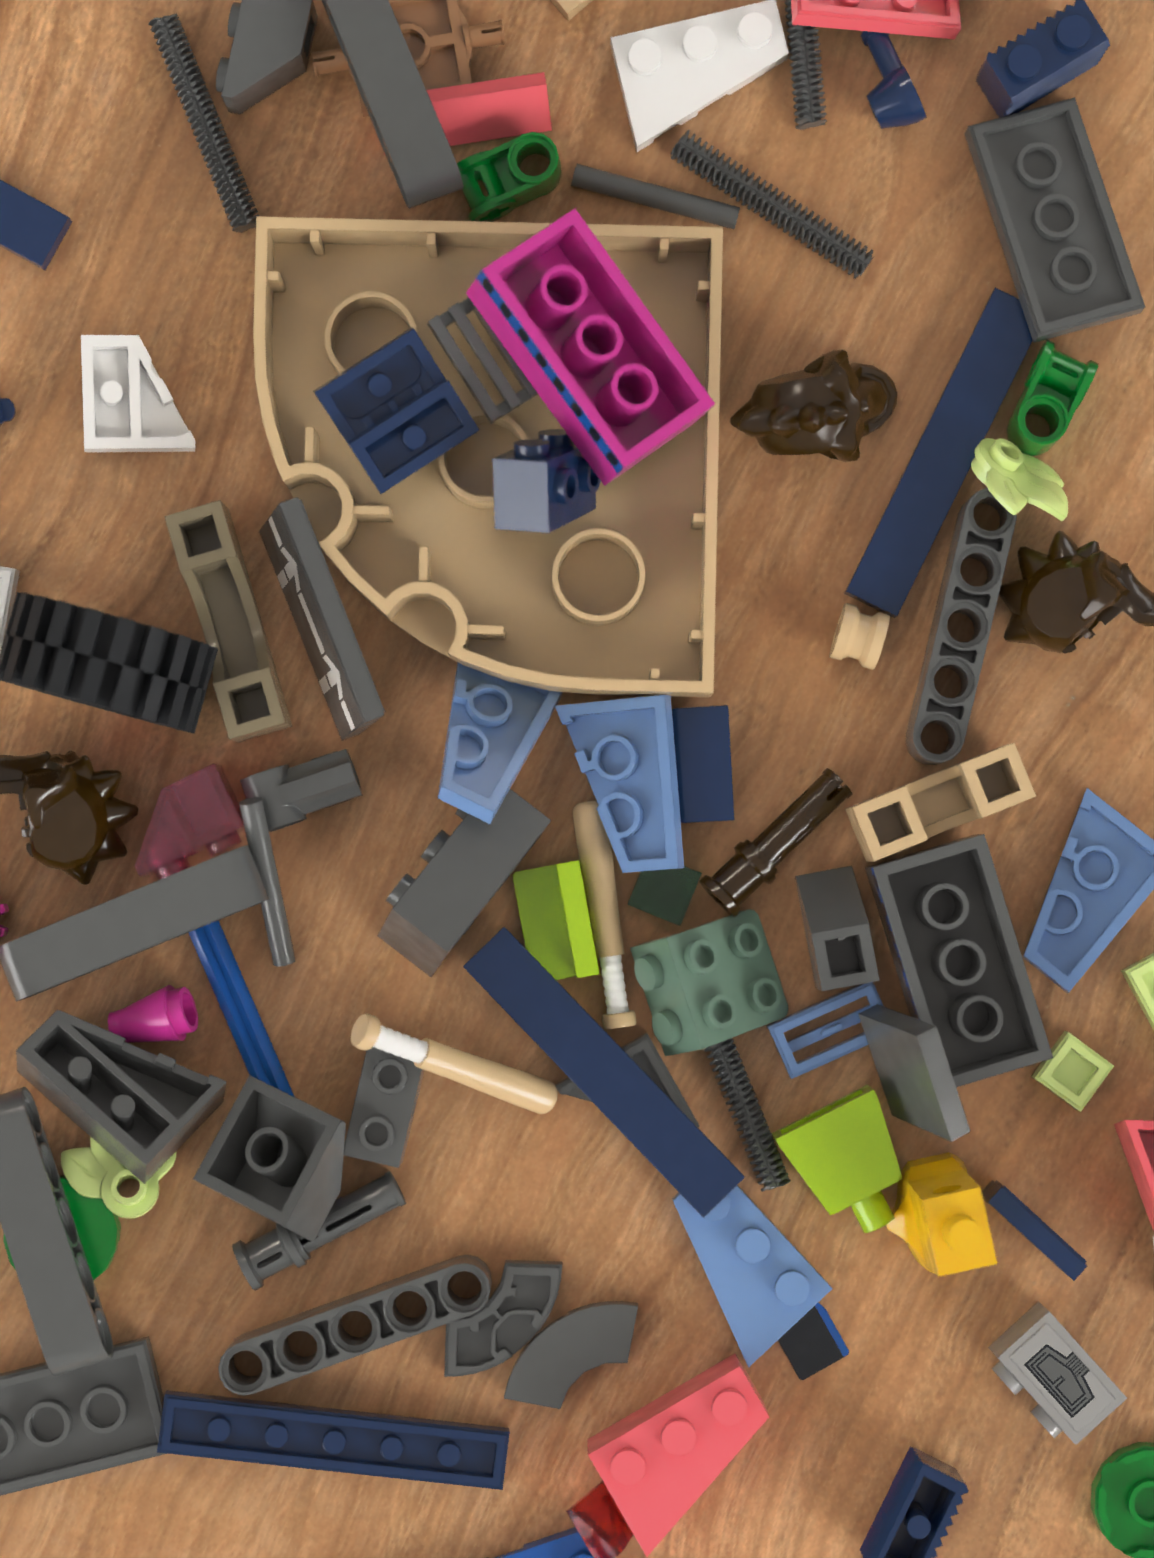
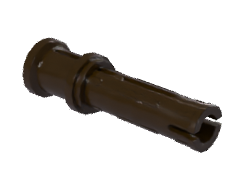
(757, 859)

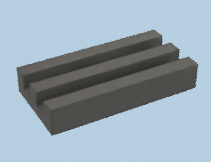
(457, 314)

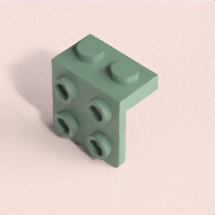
(709, 983)

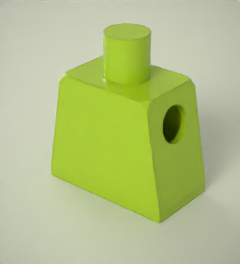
(845, 1156)

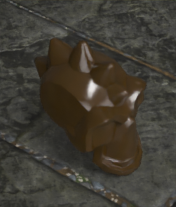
(819, 408)
(1070, 594)
(68, 810)

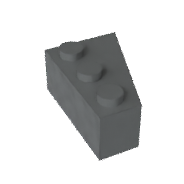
(458, 881)
(118, 1093)

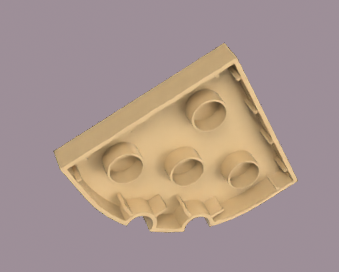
(586, 609)

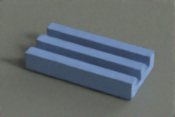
(786, 1048)

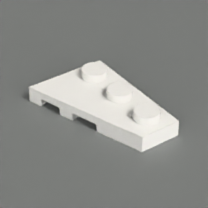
(693, 62)

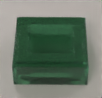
(665, 892)

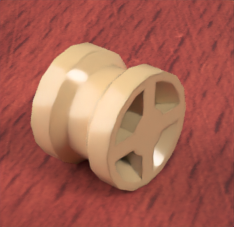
(859, 636)

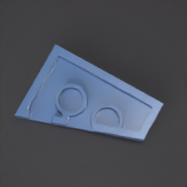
(489, 739)
(633, 774)
(1093, 892)
(752, 1270)

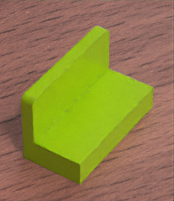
(556, 919)

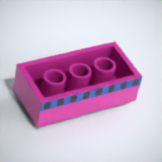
(589, 346)

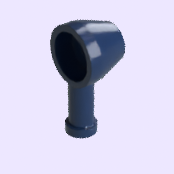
(894, 97)

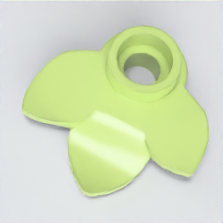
(1018, 478)
(99, 1176)

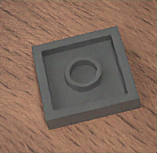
(914, 1072)

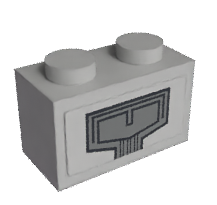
(1057, 1373)

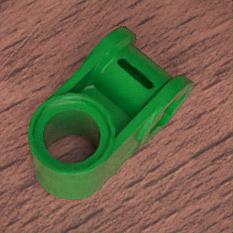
(504, 180)
(1053, 391)

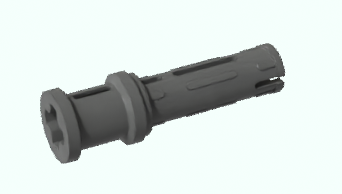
(284, 1248)

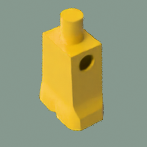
(941, 1228)

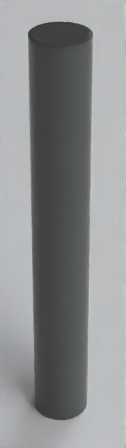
(655, 196)
(272, 909)

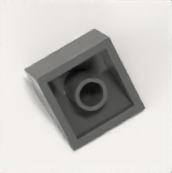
(277, 1158)

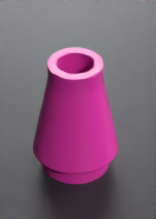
(157, 1017)

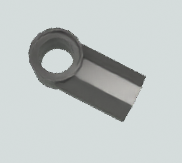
(303, 789)

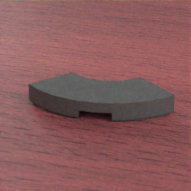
(506, 1320)
(569, 1348)

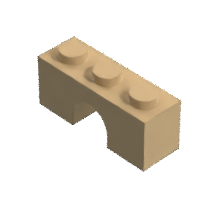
(940, 802)

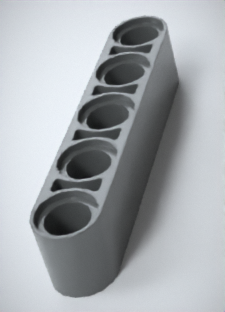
(395, 99)
(945, 652)
(132, 923)
(47, 1243)
(332, 1340)

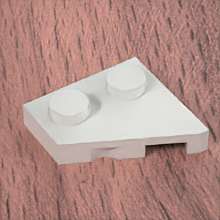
(127, 400)

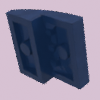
(396, 410)
(703, 763)

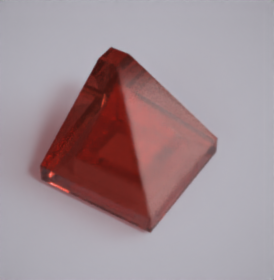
(600, 1523)

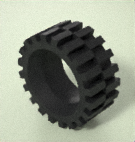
(106, 662)

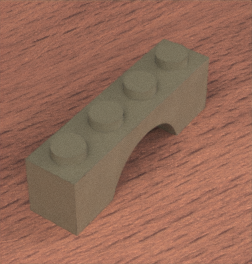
(230, 621)

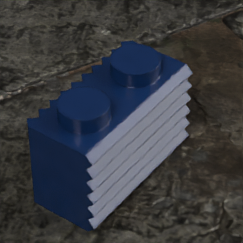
(1042, 59)
(915, 1509)

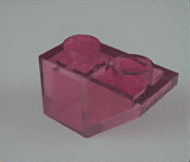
(189, 818)

